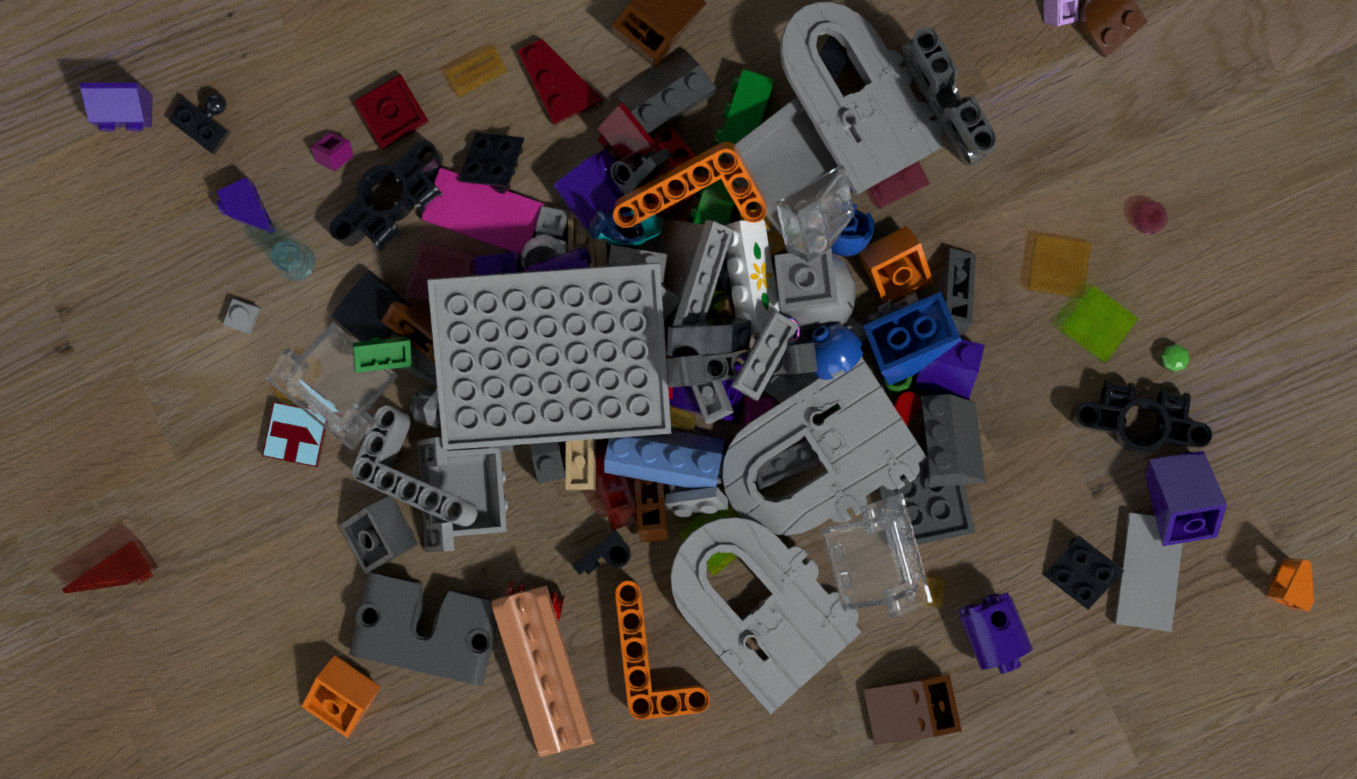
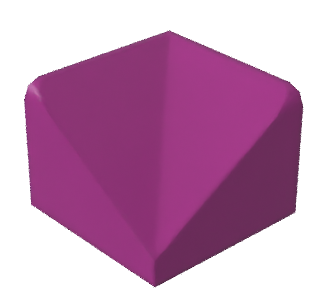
(332, 151)

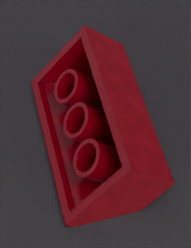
(626, 136)

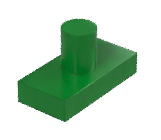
(381, 354)

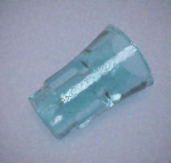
(299, 266)

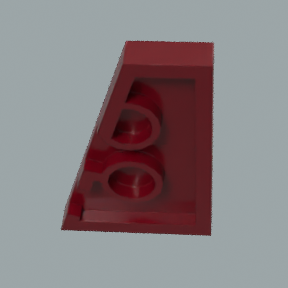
(557, 83)

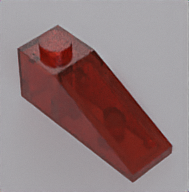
(613, 492)
(124, 567)

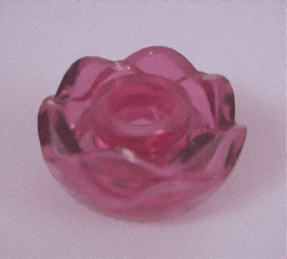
(1143, 223)

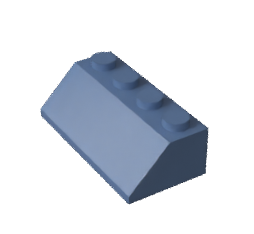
(667, 458)

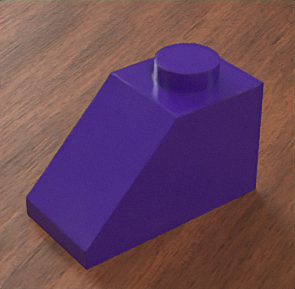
(244, 205)

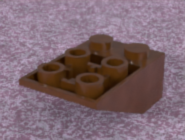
(655, 25)
(912, 709)

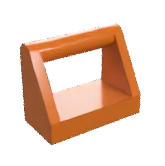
(1293, 585)

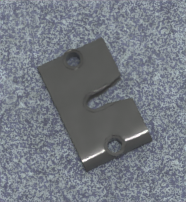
(929, 57)
(397, 637)

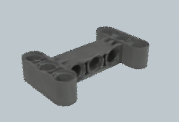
(693, 369)

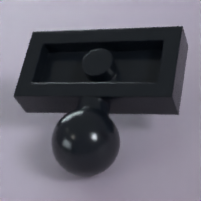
(200, 123)

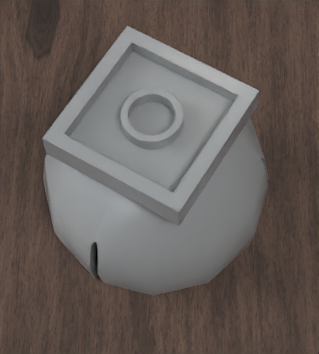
(814, 291)

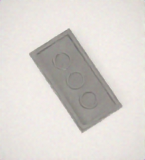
(1149, 576)

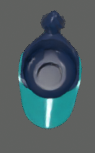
(604, 227)

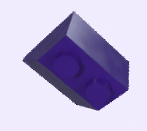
(117, 106)
(590, 188)
(952, 371)

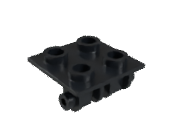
(492, 160)
(1083, 572)

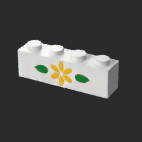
(751, 274)

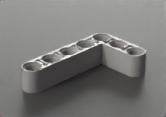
(404, 484)

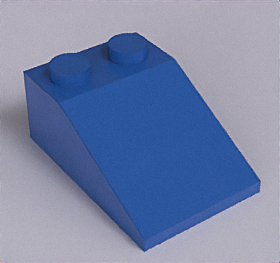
(912, 337)

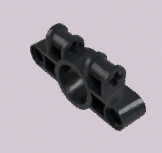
(417, 190)
(1172, 418)

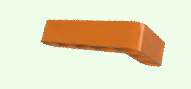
(692, 183)
(641, 663)

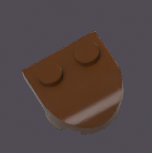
(1110, 22)

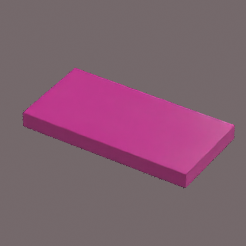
(483, 213)

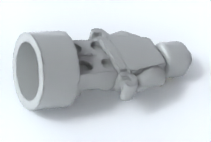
(890, 307)

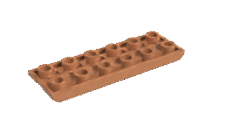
(542, 671)

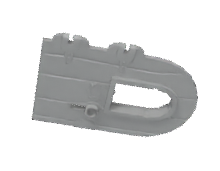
(883, 116)
(858, 445)
(794, 626)

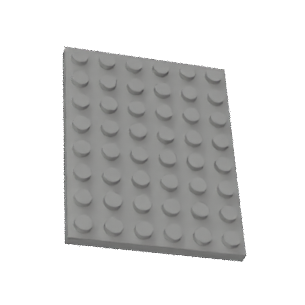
(550, 355)

